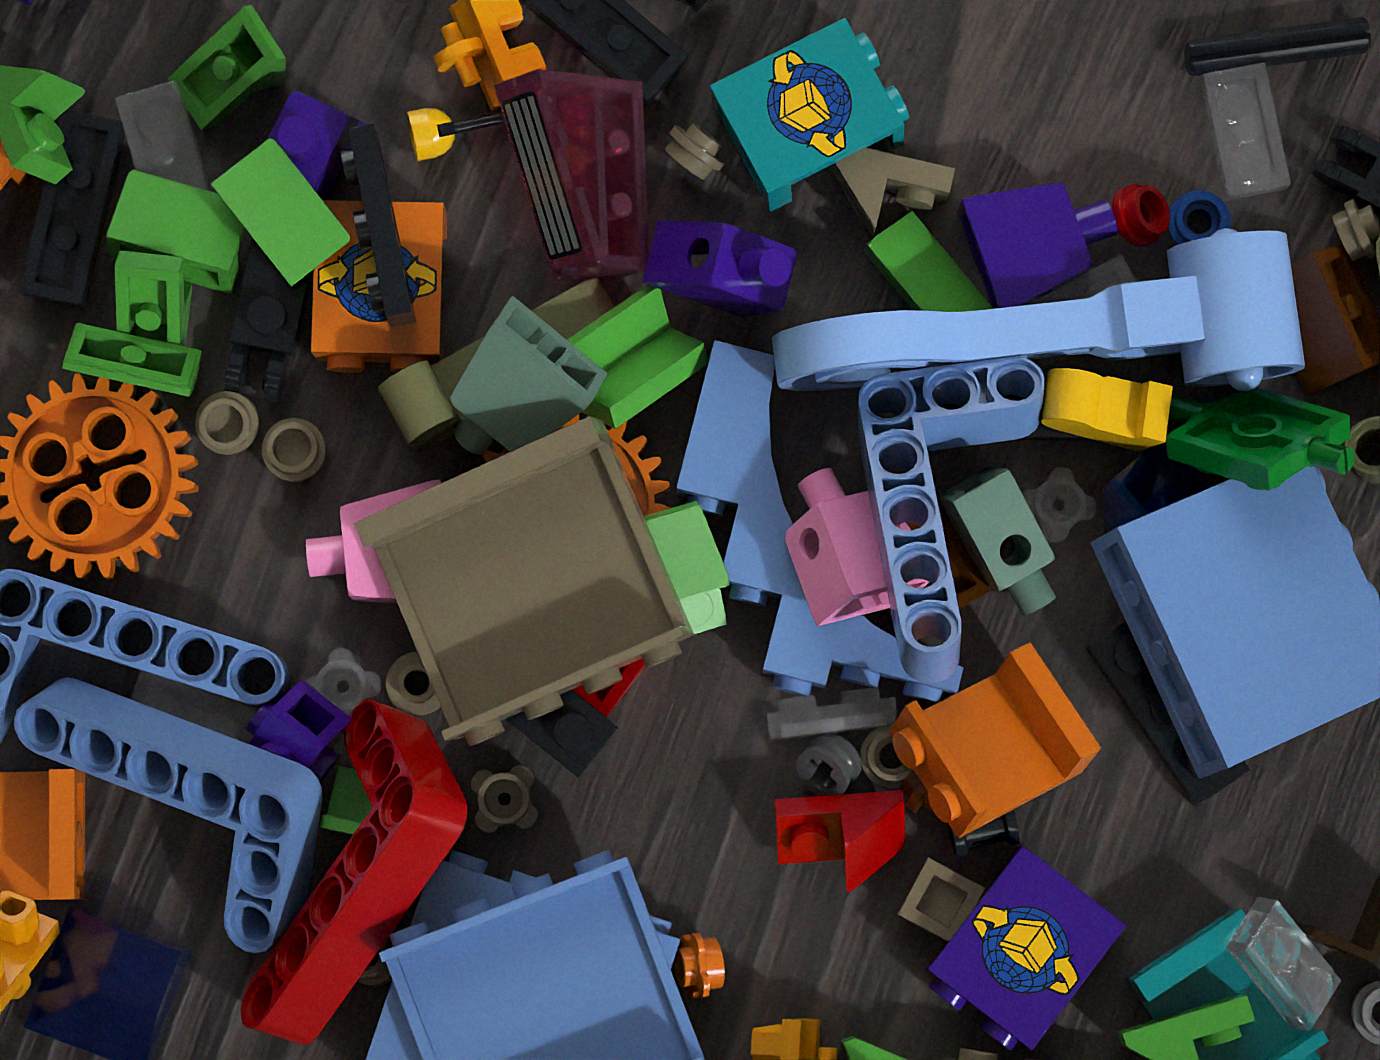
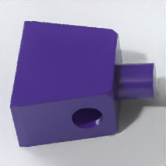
(313, 138)
(1031, 240)
(740, 275)

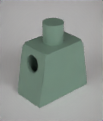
(521, 383)
(984, 514)

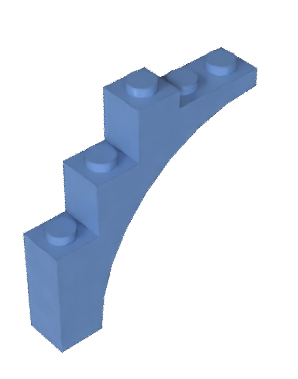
(733, 468)

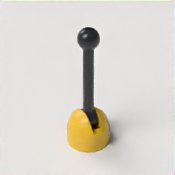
(434, 131)

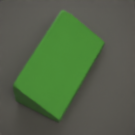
(922, 269)
(132, 359)

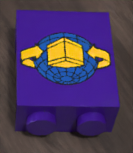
(1024, 950)

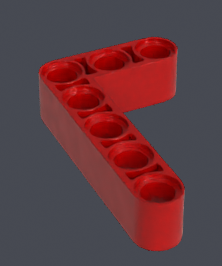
(372, 881)

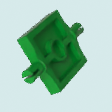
(1258, 437)

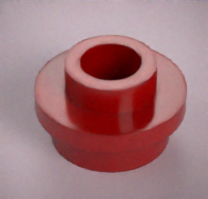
(1140, 214)

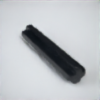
(1278, 45)

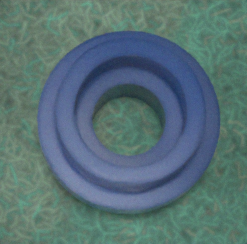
(1197, 202)

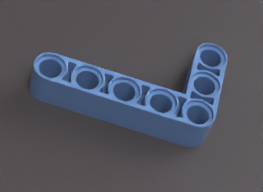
(911, 496)
(105, 639)
(200, 771)

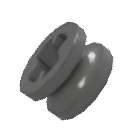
(835, 752)

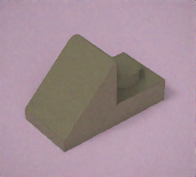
(871, 172)

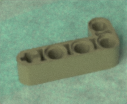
(422, 393)

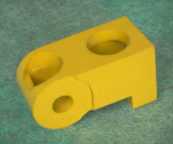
(1107, 408)

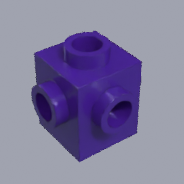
(284, 729)

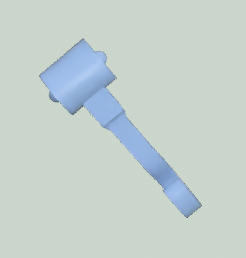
(1221, 309)

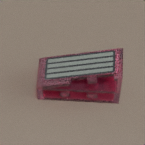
(582, 169)

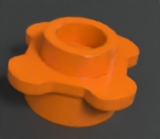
(699, 965)

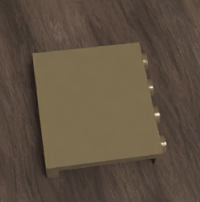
(528, 580)

